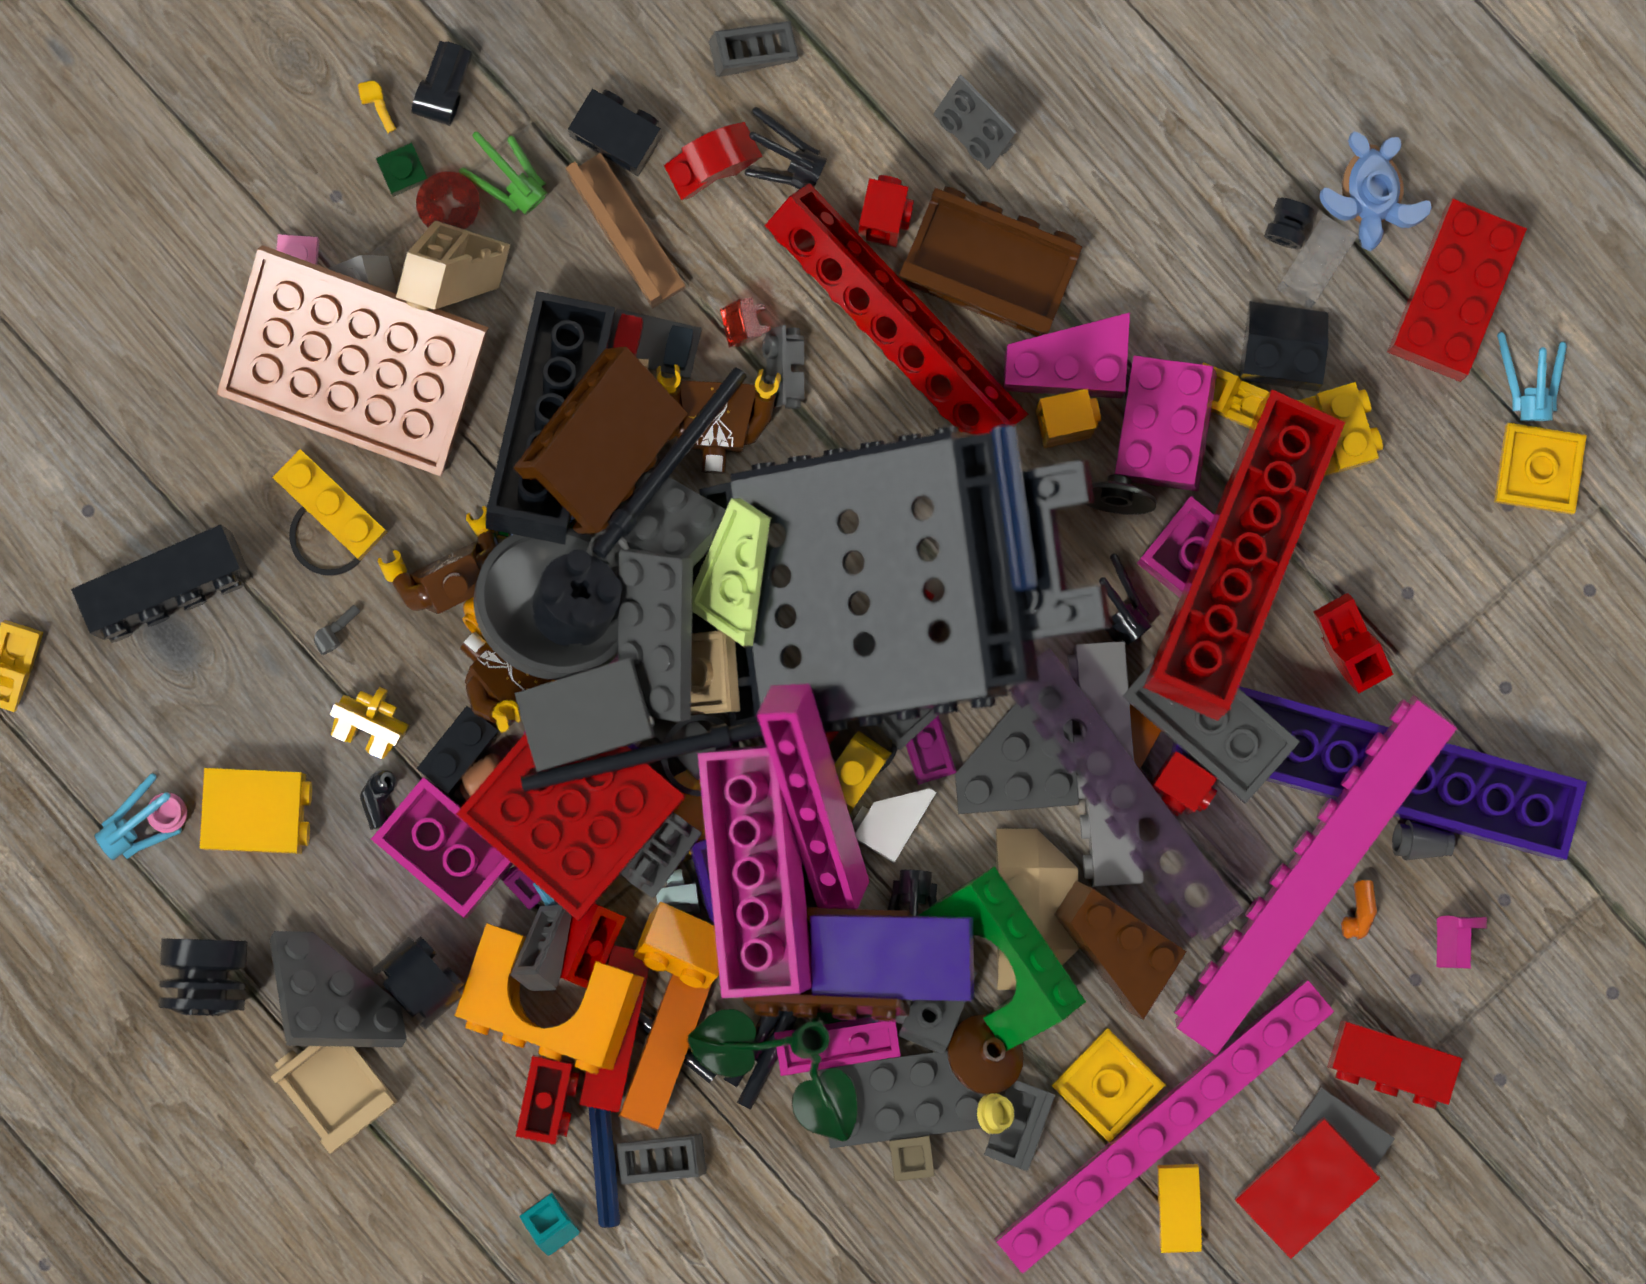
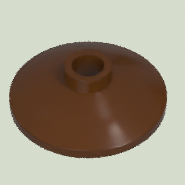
(975, 1066)

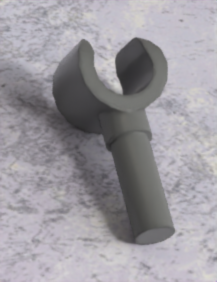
(325, 637)

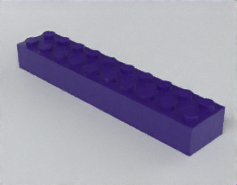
(1457, 793)

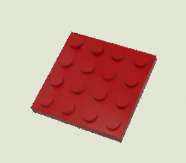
(573, 833)

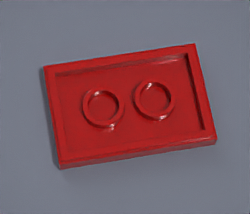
(1307, 1187)

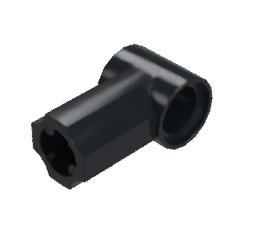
(439, 94)

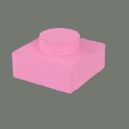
(299, 247)

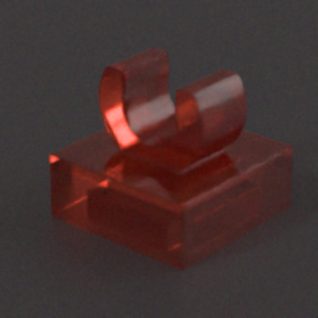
(742, 322)

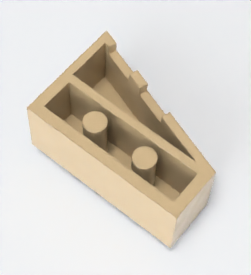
(450, 267)

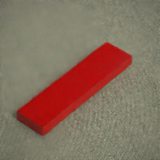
(607, 1087)

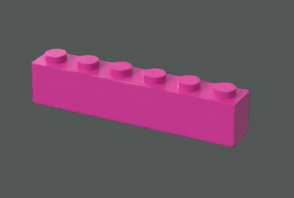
(813, 796)

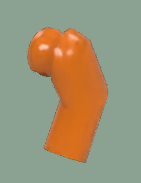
(1365, 913)

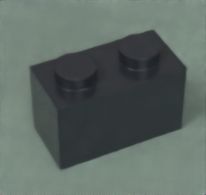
(615, 130)
(458, 750)

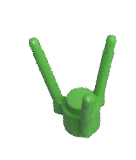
(524, 191)

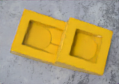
(1236, 398)
(17, 656)
(1179, 1208)

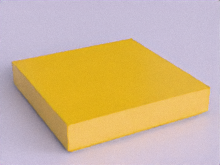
(1540, 468)
(1108, 1085)

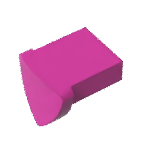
(1455, 940)

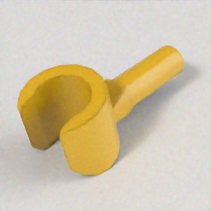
(372, 93)

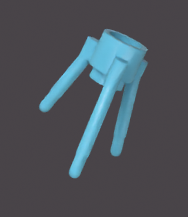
(1540, 401)
(118, 834)

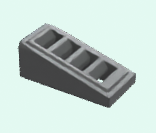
(739, 64)
(543, 950)
(695, 1154)

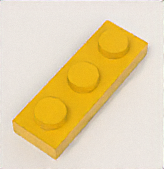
(330, 504)

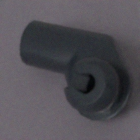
(374, 796)

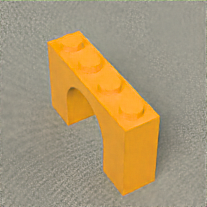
(590, 1036)

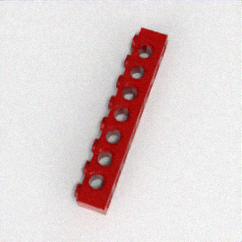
(888, 301)

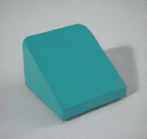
(549, 1224)

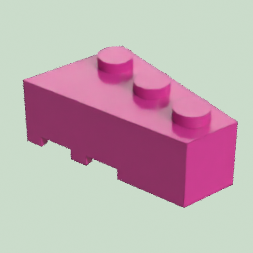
(1072, 360)

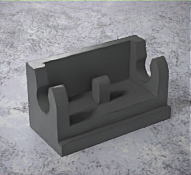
(1019, 1141)

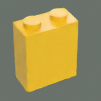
(254, 811)

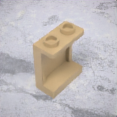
(334, 1091)

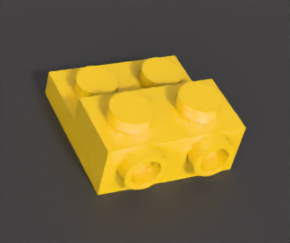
(1357, 441)

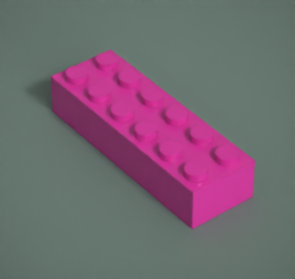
(754, 876)

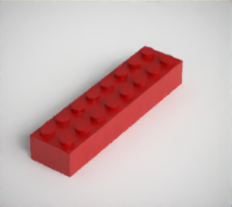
(1244, 555)

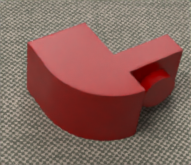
(711, 158)
(1351, 645)

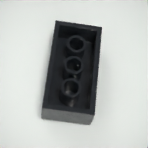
(161, 583)

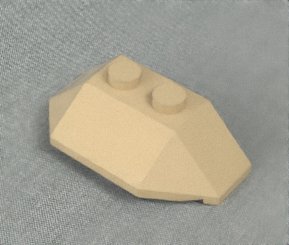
(1040, 881)

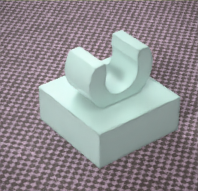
(680, 895)

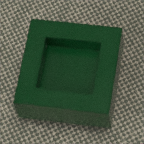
(402, 169)

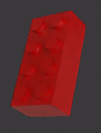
(1457, 290)

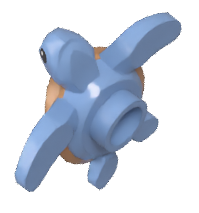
(1373, 192)

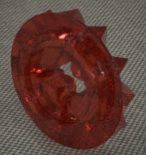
(436, 188)

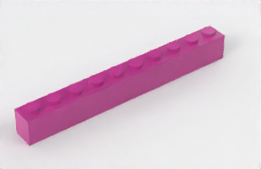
(1314, 874)
(1163, 1125)

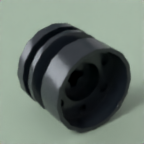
(202, 975)

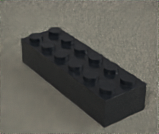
(557, 352)

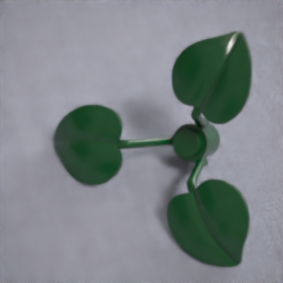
(820, 1105)

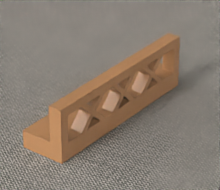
(625, 230)

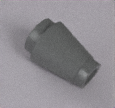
(1421, 841)

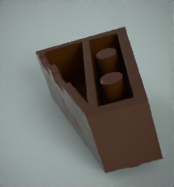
(1120, 946)

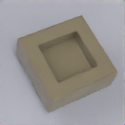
(911, 1158)

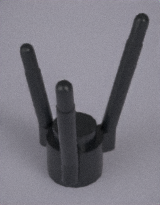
(805, 163)
(1130, 619)
(914, 888)

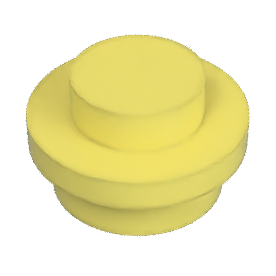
(995, 1113)

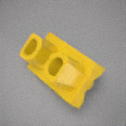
(372, 716)

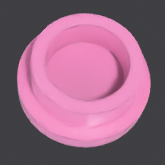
(170, 815)

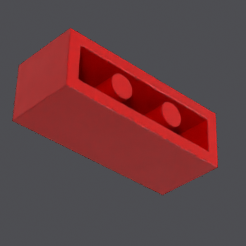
(1394, 1065)

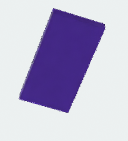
(892, 957)

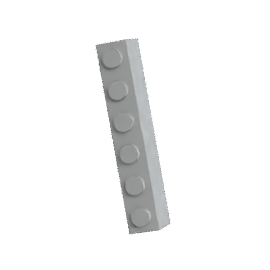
(1103, 679)

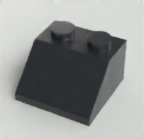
(1284, 346)

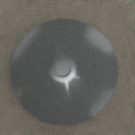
(506, 610)

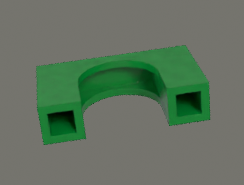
(1043, 987)

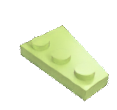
(732, 573)

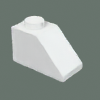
(891, 822)

